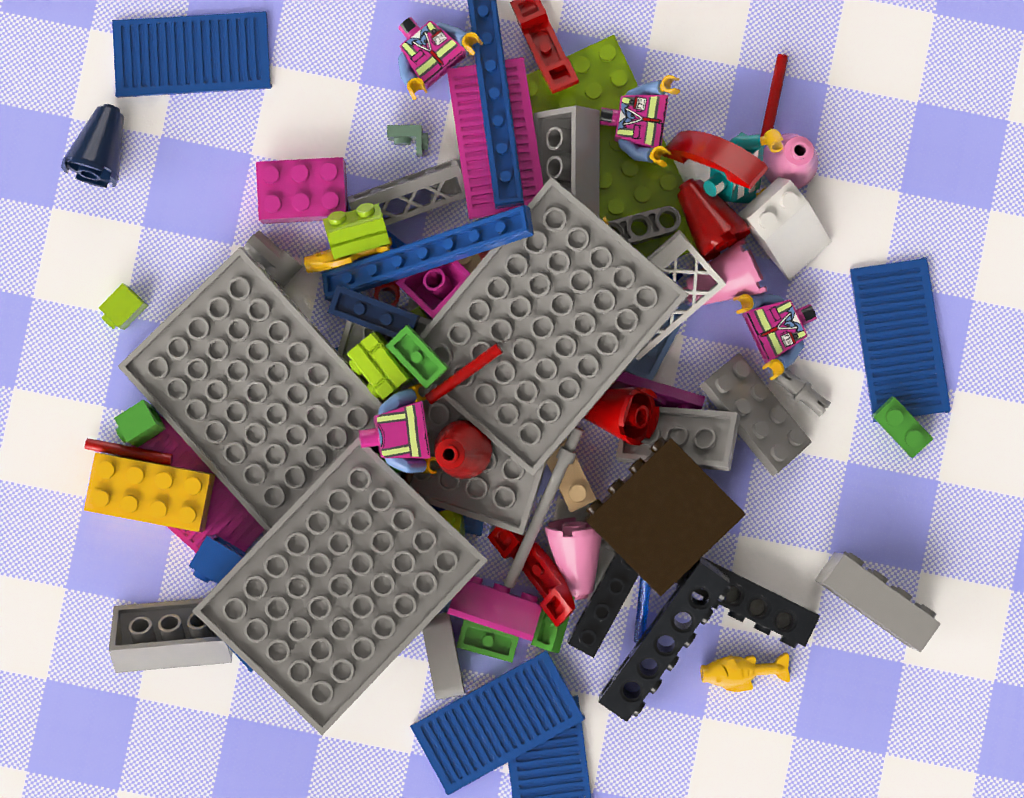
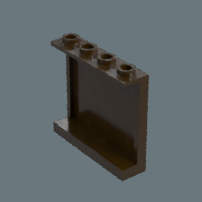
(663, 515)

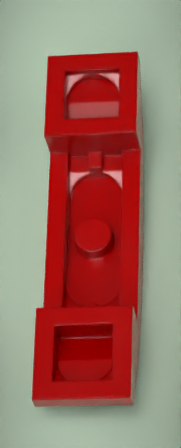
(544, 45)
(718, 153)
(541, 572)

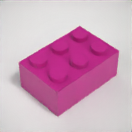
(301, 189)

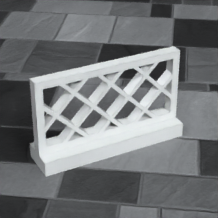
(663, 257)

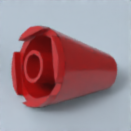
(710, 220)
(626, 413)
(462, 450)

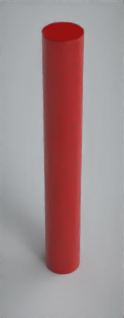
(775, 93)
(464, 373)
(128, 451)

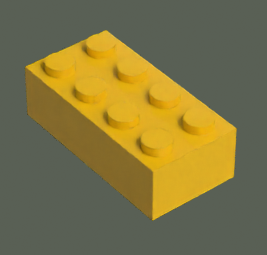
(149, 492)

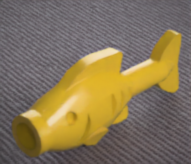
(324, 260)
(736, 672)

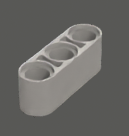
(650, 220)
(443, 657)

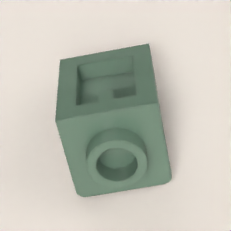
(404, 134)

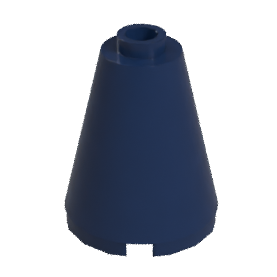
(97, 148)

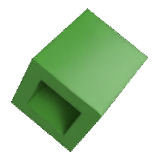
(139, 424)

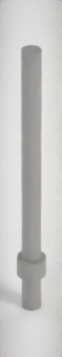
(565, 457)

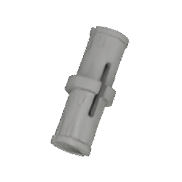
(803, 392)

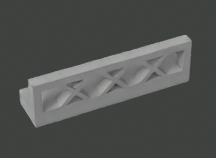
(411, 184)

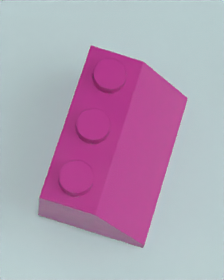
(497, 608)

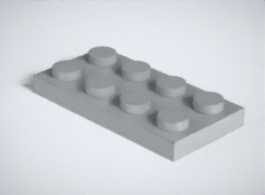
(763, 419)
(702, 434)

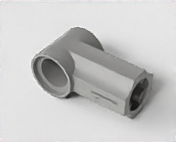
(277, 262)

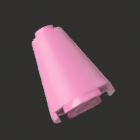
(794, 162)
(737, 269)
(575, 553)

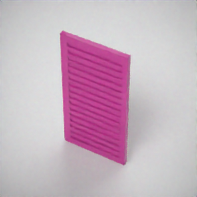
(472, 138)
(225, 515)

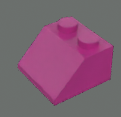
(435, 286)

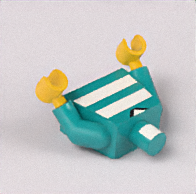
(732, 192)

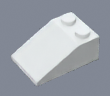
(785, 226)

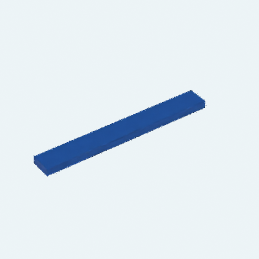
(496, 104)
(431, 252)

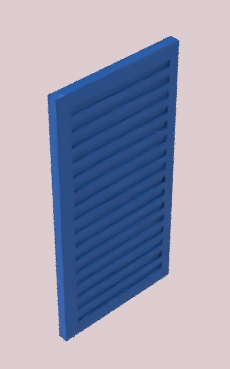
(191, 54)
(900, 336)
(497, 722)
(553, 768)

